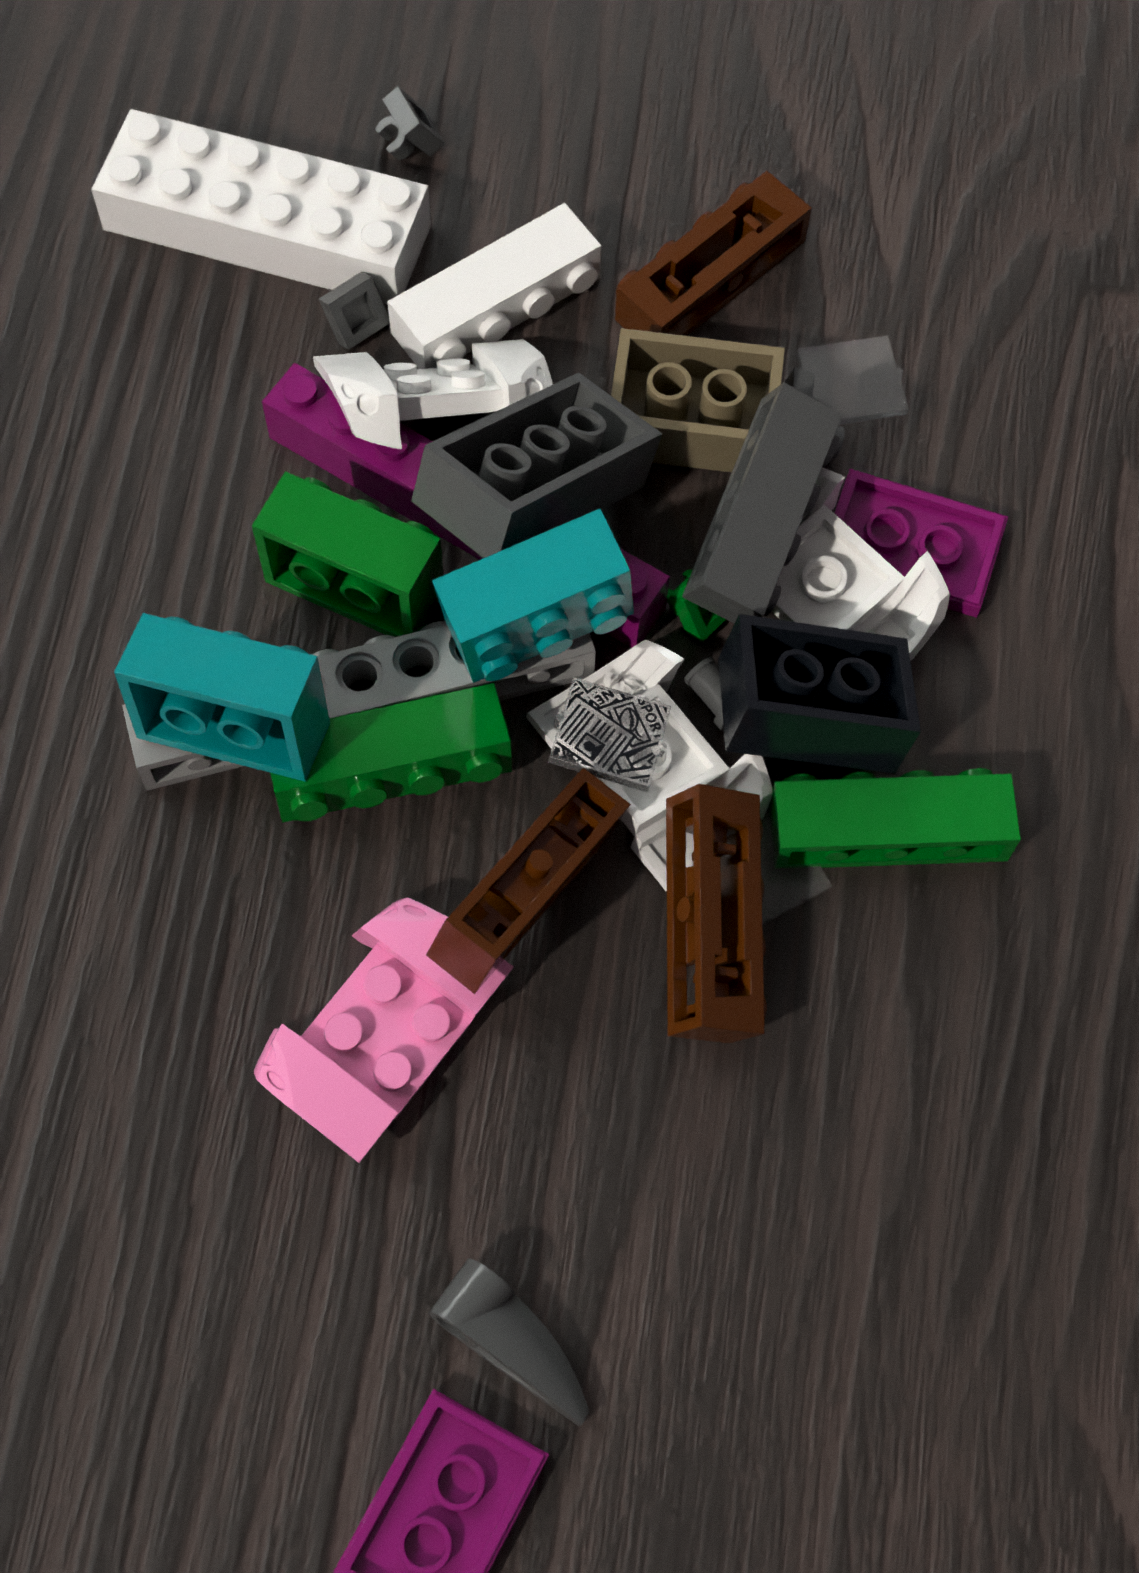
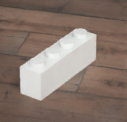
(496, 288)

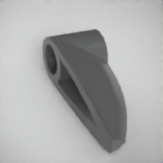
(506, 1333)

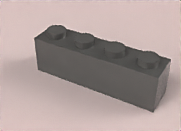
(764, 505)

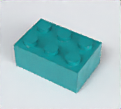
(536, 597)
(224, 695)

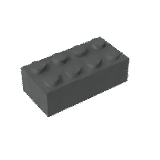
(535, 465)

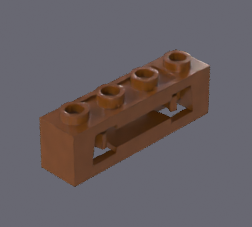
(761, 212)
(527, 880)
(715, 915)

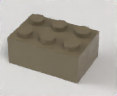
(695, 392)

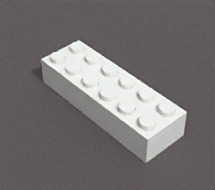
(261, 205)

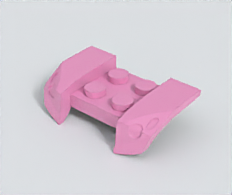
(376, 1033)

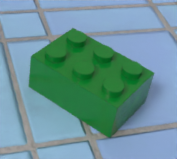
(348, 556)

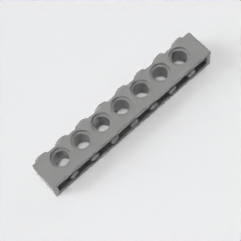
(383, 663)

